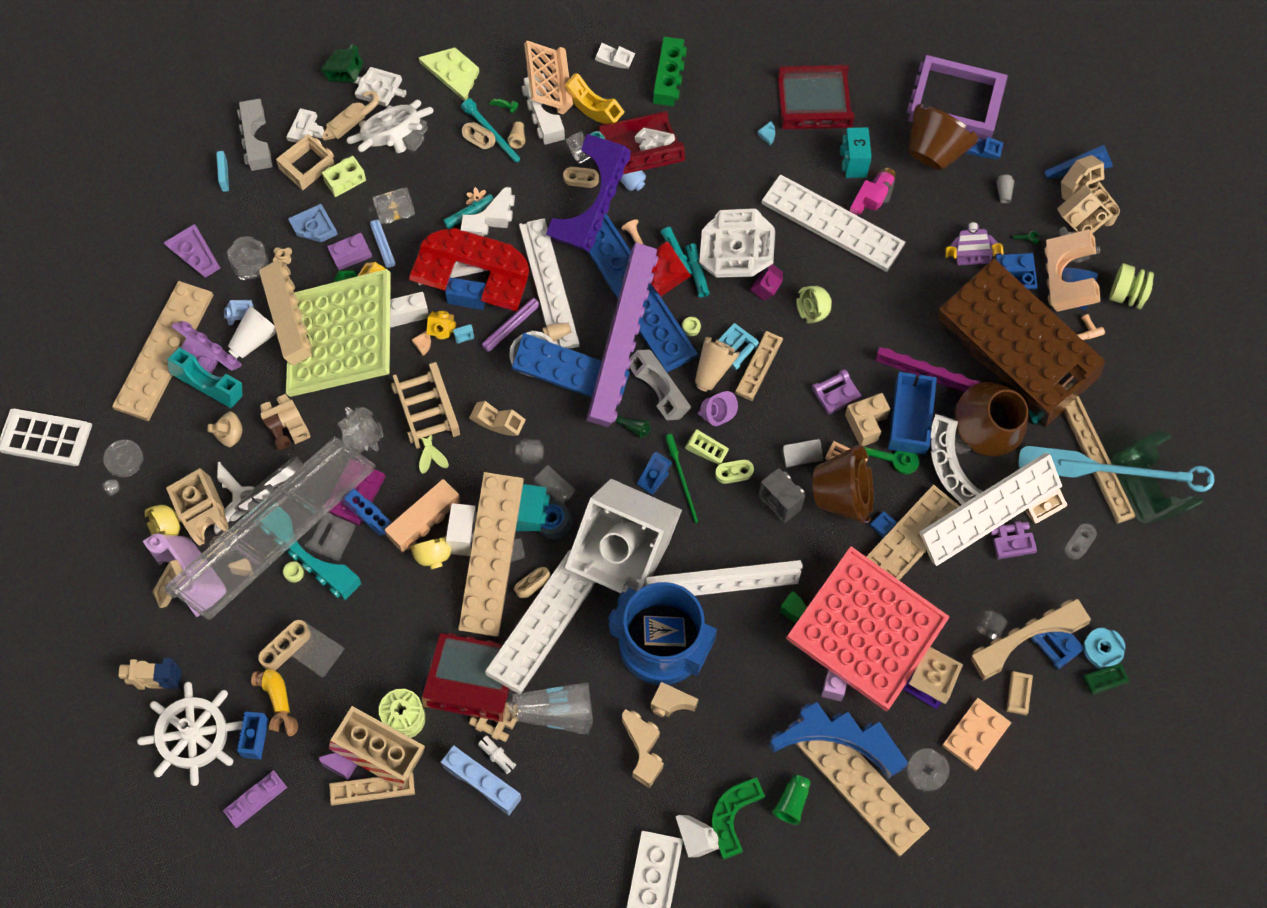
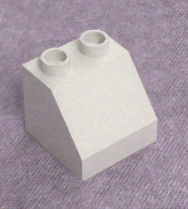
(622, 537)

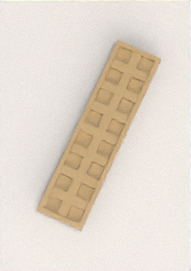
(150, 372)
(904, 544)
(491, 554)
(867, 793)

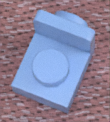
(236, 310)

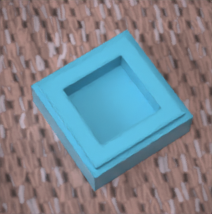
(463, 333)

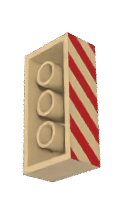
(376, 747)

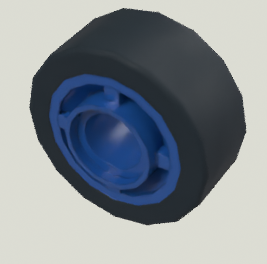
(561, 525)

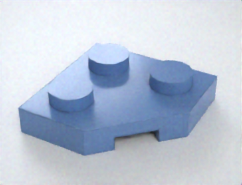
(313, 224)

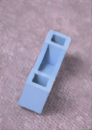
(481, 779)

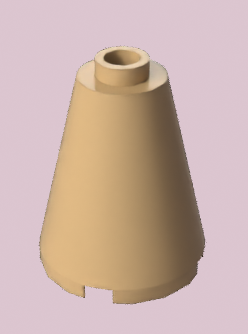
(714, 363)

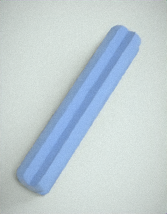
(382, 243)

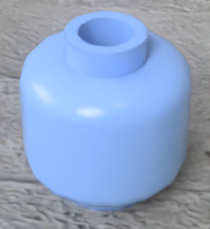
(633, 180)

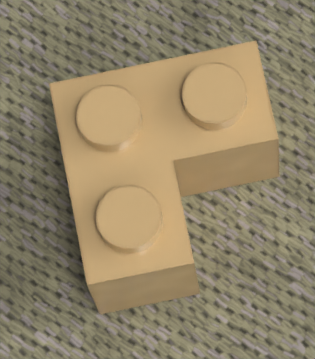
(864, 418)

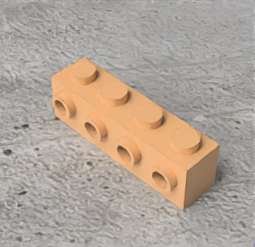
(422, 516)

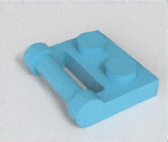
(735, 337)

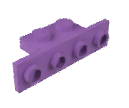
(203, 349)

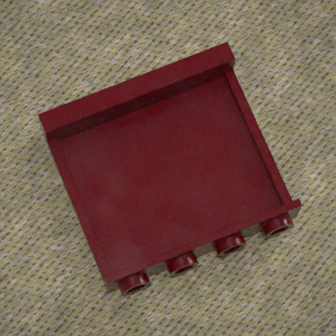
(624, 134)

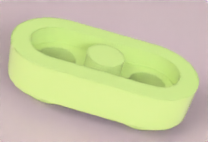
(733, 470)

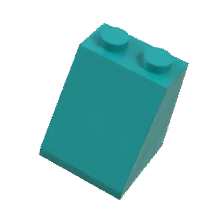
(532, 507)

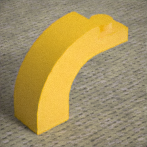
(595, 107)

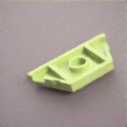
(453, 70)

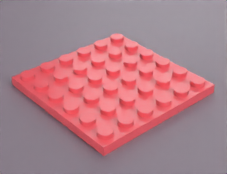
(868, 628)

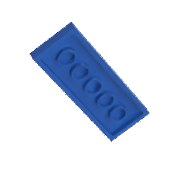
(558, 365)

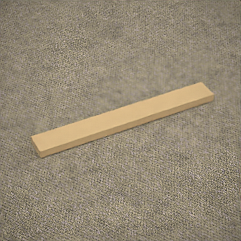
(1093, 449)

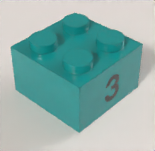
(856, 152)

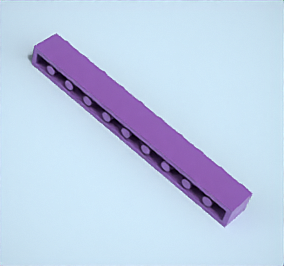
(621, 335)

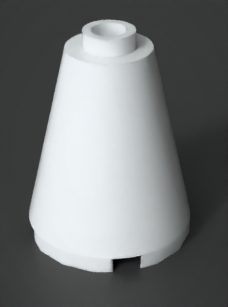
(251, 333)

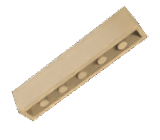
(285, 312)

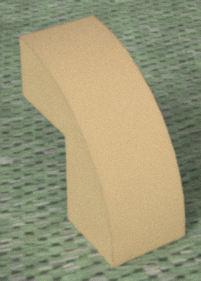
(503, 422)

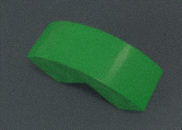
(793, 608)

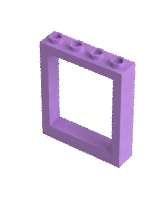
(968, 72)

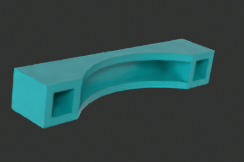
(337, 577)

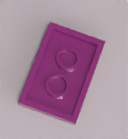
(368, 489)

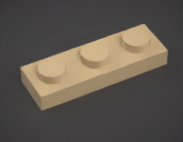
(170, 572)

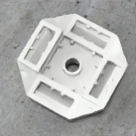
(734, 230)

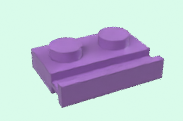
(349, 251)

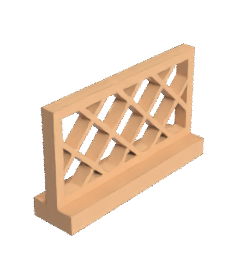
(559, 78)

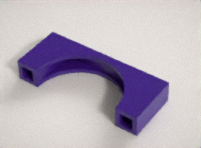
(582, 230)

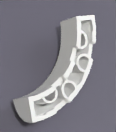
(946, 461)

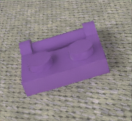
(839, 397)

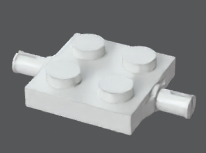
(381, 82)

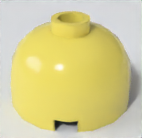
(163, 520)
(431, 552)

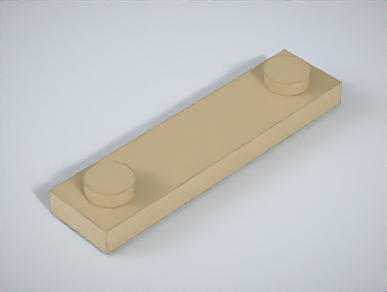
(759, 366)
(368, 790)

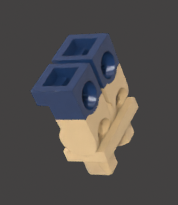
(151, 675)

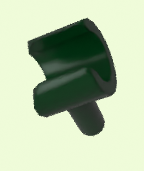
(1030, 236)

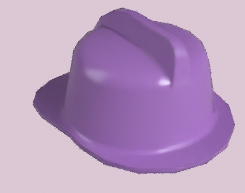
(719, 408)

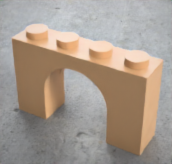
(1059, 253)

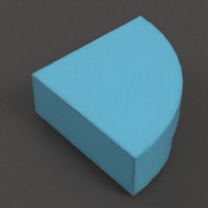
(767, 133)

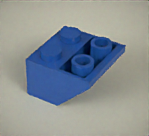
(1021, 267)

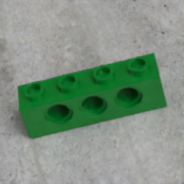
(668, 71)

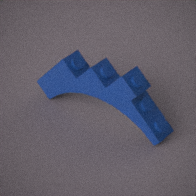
(816, 726)

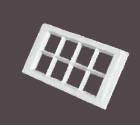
(78, 447)

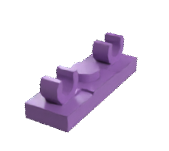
(254, 799)

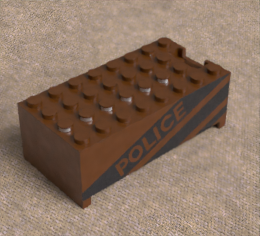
(1020, 341)

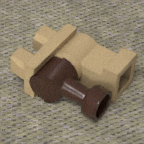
(284, 416)

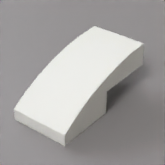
(618, 58)

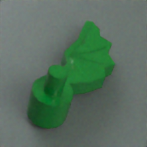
(502, 103)

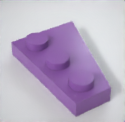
(193, 250)

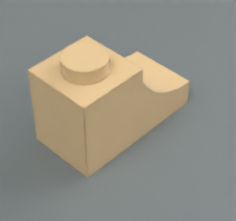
(671, 699)

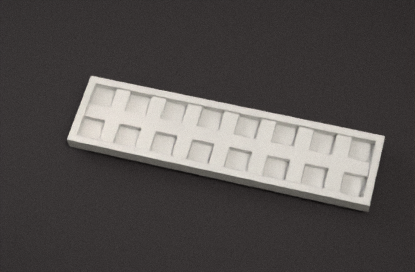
(833, 223)
(990, 509)
(539, 628)

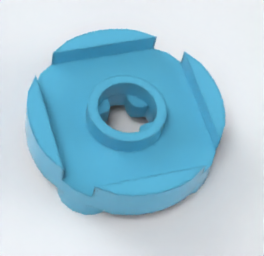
(1106, 637)

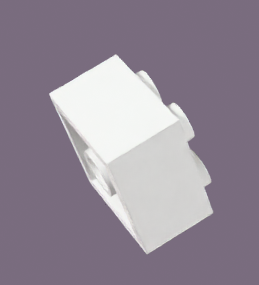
(461, 529)

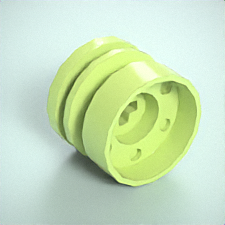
(1132, 286)
(413, 716)

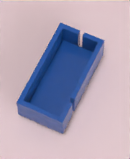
(912, 413)

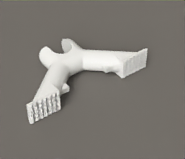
(234, 487)

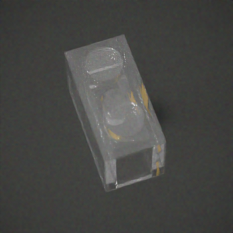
(393, 205)

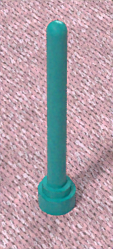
(470, 108)

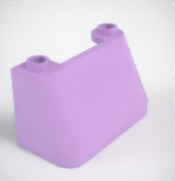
(173, 547)

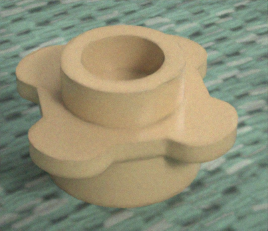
(286, 259)

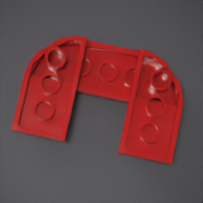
(445, 247)

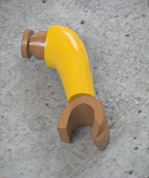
(274, 684)

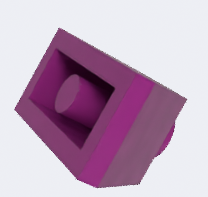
(767, 282)

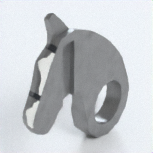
(266, 488)

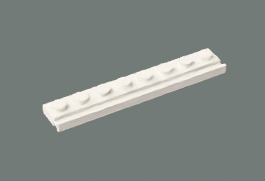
(548, 279)
(735, 578)

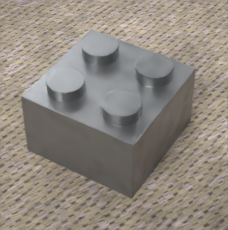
(781, 495)

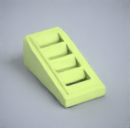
(702, 438)

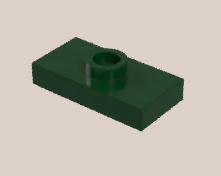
(1106, 679)

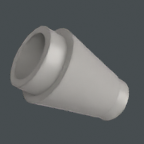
(1005, 188)

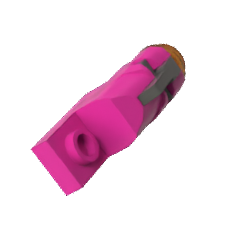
(874, 193)

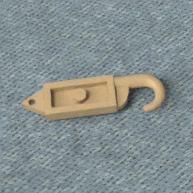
(349, 117)

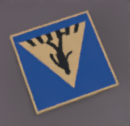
(664, 631)

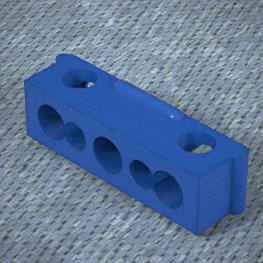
(366, 505)

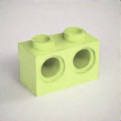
(345, 179)

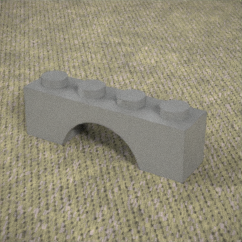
(253, 117)
(671, 401)

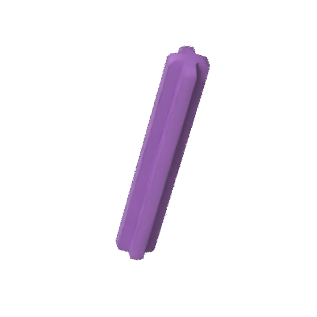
(510, 324)

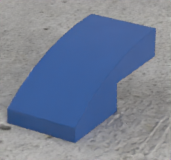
(987, 148)

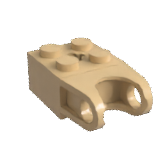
(197, 504)

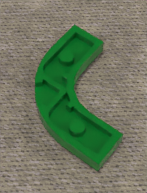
(726, 809)

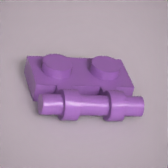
(1014, 545)

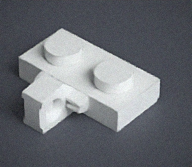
(303, 125)
(652, 139)

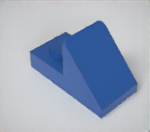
(654, 473)

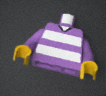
(974, 246)

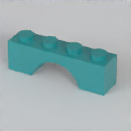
(186, 368)

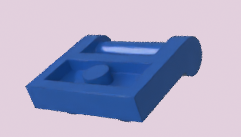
(1064, 642)

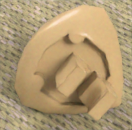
(227, 429)

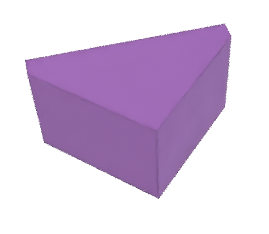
(338, 765)

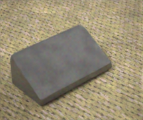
(802, 453)

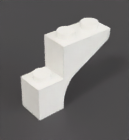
(495, 215)

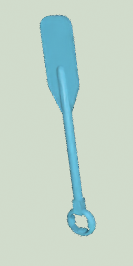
(1076, 464)

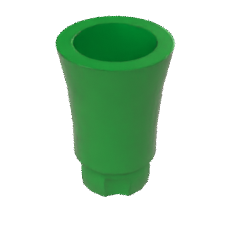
(793, 800)

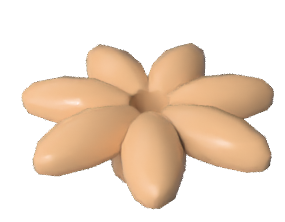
(476, 195)

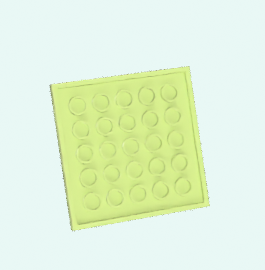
(347, 333)

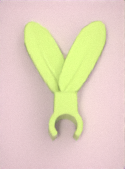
(431, 453)

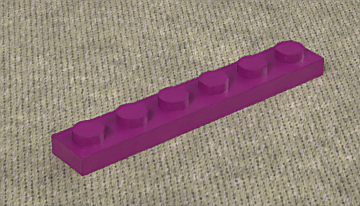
(909, 365)

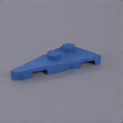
(1062, 169)

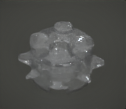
(360, 429)

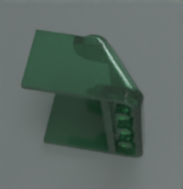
(1144, 491)

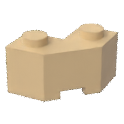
(1082, 172)

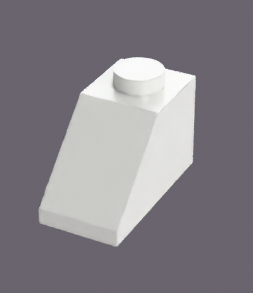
(697, 836)

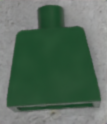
(343, 65)

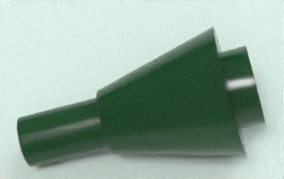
(638, 427)

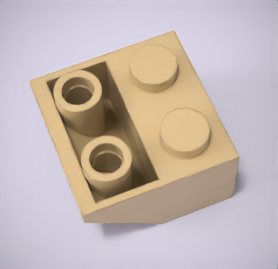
(1085, 210)

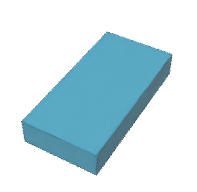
(222, 171)

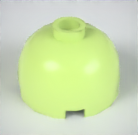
(813, 303)

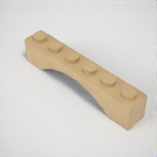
(1066, 619)

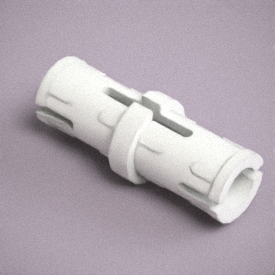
(496, 754)

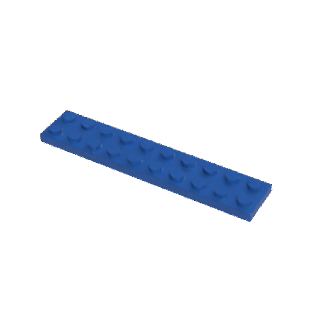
(657, 324)

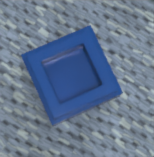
(883, 524)

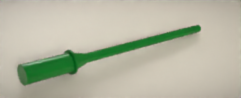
(674, 453)

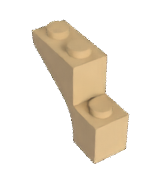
(643, 737)

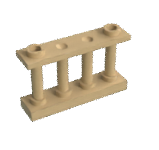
(444, 408)

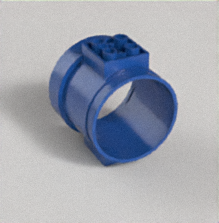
(656, 668)

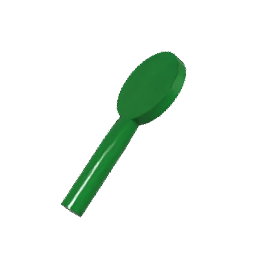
(902, 462)

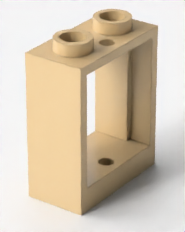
(295, 152)

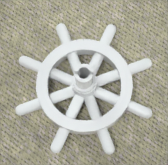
(390, 126)
(190, 733)

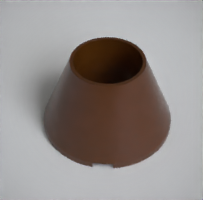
(938, 137)
(977, 426)
(845, 485)

